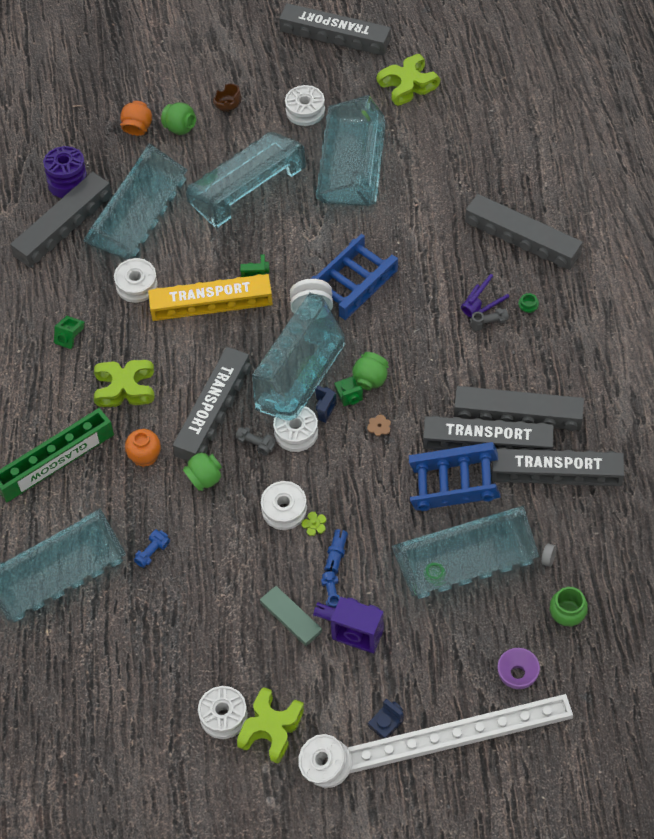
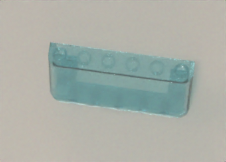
(351, 153)
(244, 173)
(137, 204)
(298, 360)
(467, 552)
(58, 564)

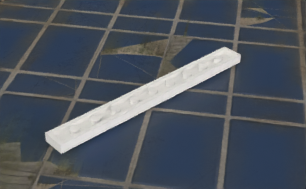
(460, 733)

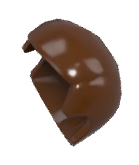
(228, 98)

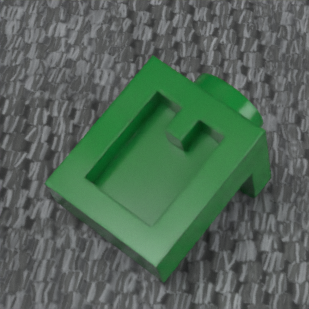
(253, 269)
(67, 330)
(349, 391)

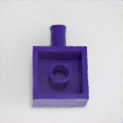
(353, 623)

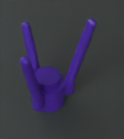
(474, 304)

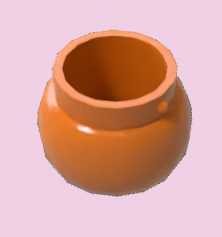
(135, 118)
(143, 447)

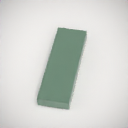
(291, 615)

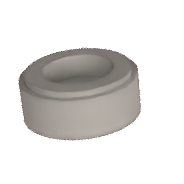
(548, 555)

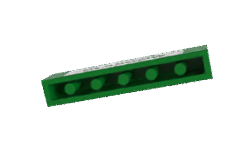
(54, 454)

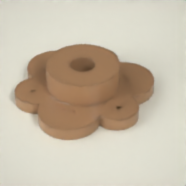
(379, 425)

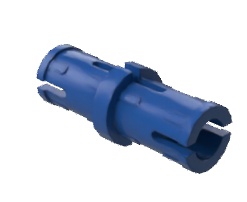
(336, 551)

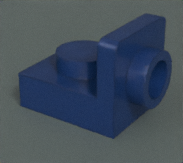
(326, 402)
(387, 719)

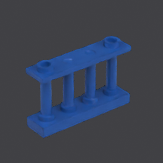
(368, 287)
(454, 457)

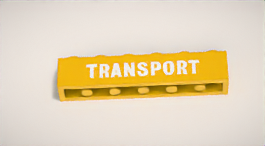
(210, 297)

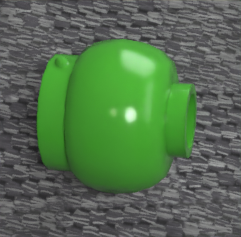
(178, 118)
(370, 371)
(203, 470)
(568, 606)

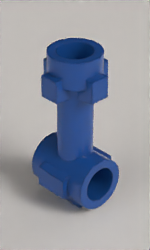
(157, 539)
(329, 580)

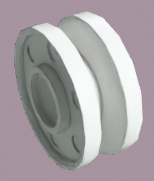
(305, 105)
(133, 270)
(302, 288)
(300, 438)
(283, 493)
(220, 699)
(336, 767)

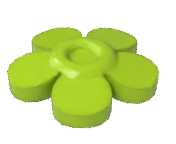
(314, 523)

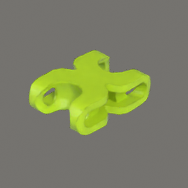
(408, 79)
(124, 383)
(270, 725)

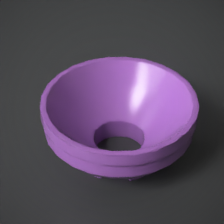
(521, 659)

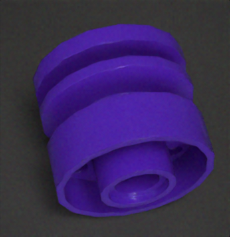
(64, 169)

